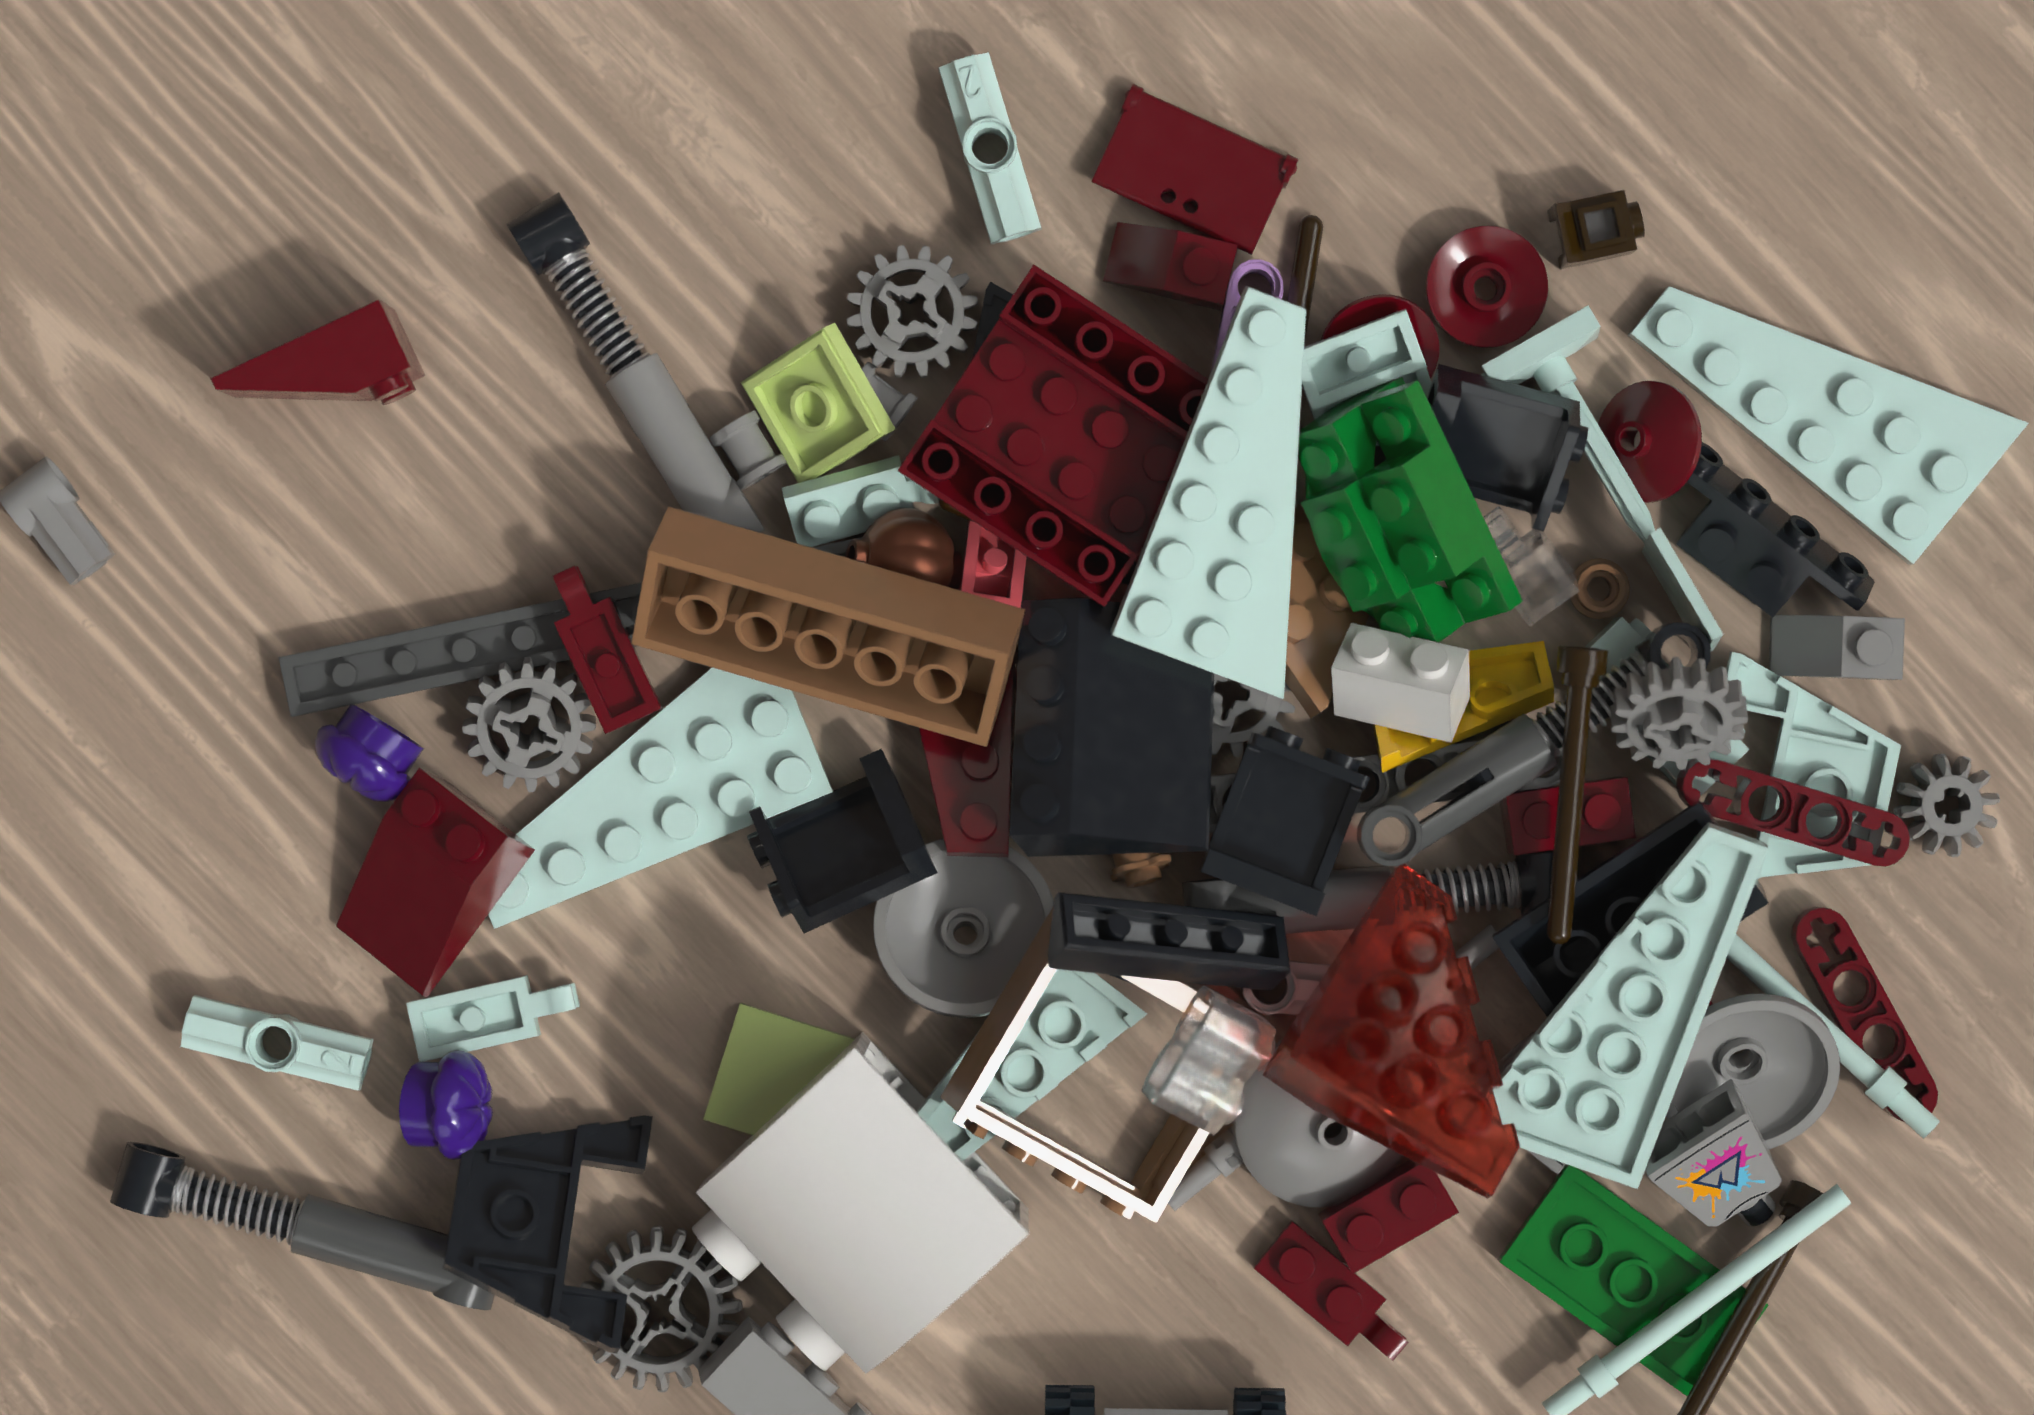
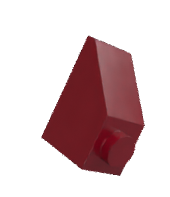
(1170, 264)

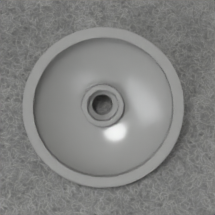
(917, 925)
(1783, 1072)
(1291, 1157)

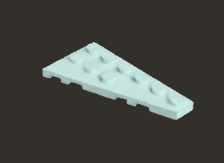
(1858, 433)
(1222, 538)
(670, 789)
(1615, 1046)

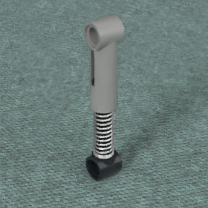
(639, 381)

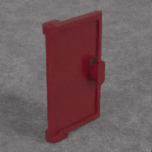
(1197, 162)

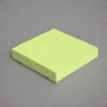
(818, 404)
(767, 1066)

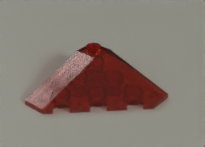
(1396, 1044)

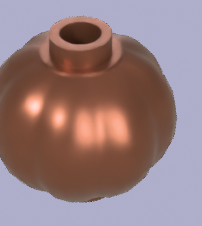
(910, 545)

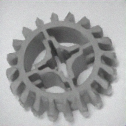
(683, 1324)

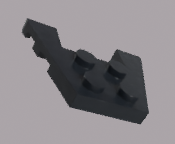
(517, 1220)

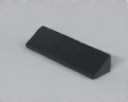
(1167, 942)

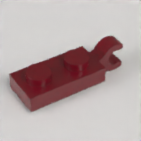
(603, 655)
(1328, 1290)

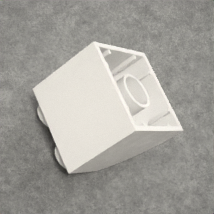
(858, 1212)

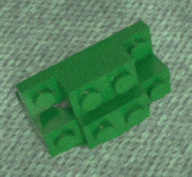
(1403, 522)

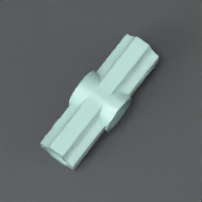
(977, 111)
(239, 1033)

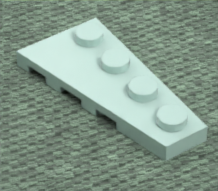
(1065, 1030)

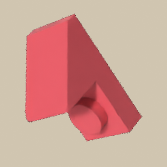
(992, 567)

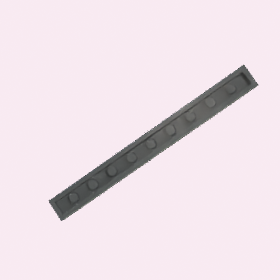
(442, 653)

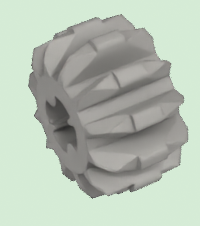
(1961, 820)

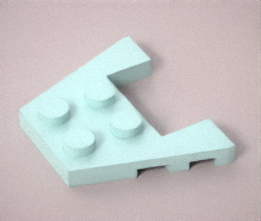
(1820, 751)

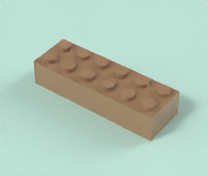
(826, 626)

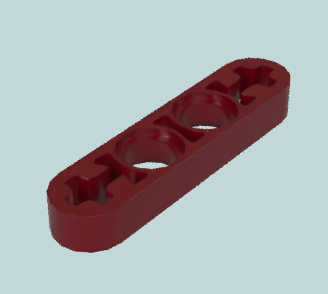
(1792, 812)
(1871, 1010)

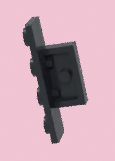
(1761, 545)

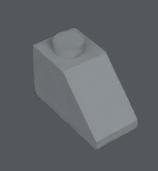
(1837, 647)

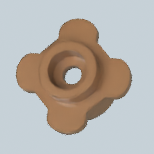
(1139, 868)

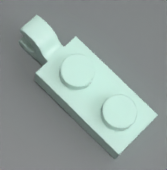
(849, 501)
(484, 1016)

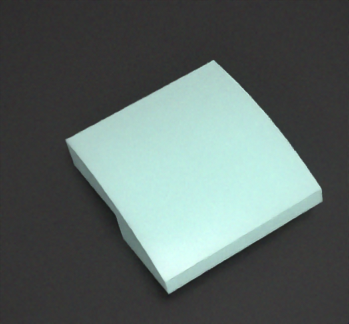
(1362, 360)

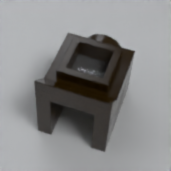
(1597, 228)

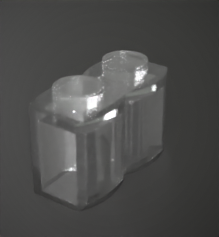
(1210, 1061)

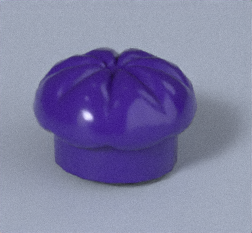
(367, 754)
(446, 1104)

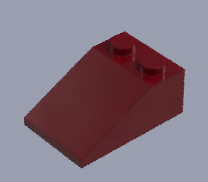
(344, 360)
(429, 880)

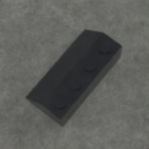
(1601, 907)

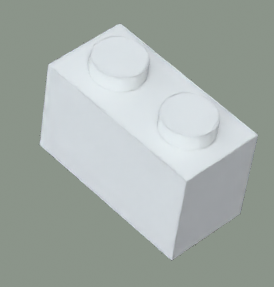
(1401, 682)

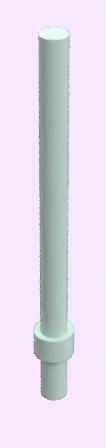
(1882, 1085)
(1600, 1375)

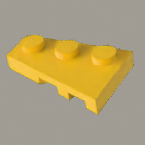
(1502, 687)

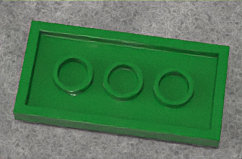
(1617, 1272)

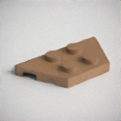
(1316, 621)

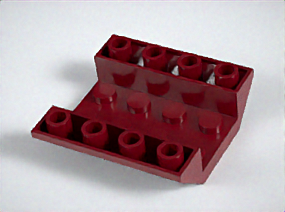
(1061, 435)

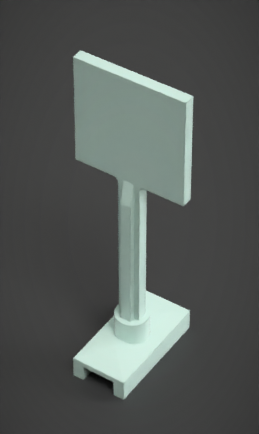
(1546, 361)

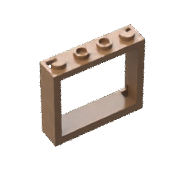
(1167, 1157)

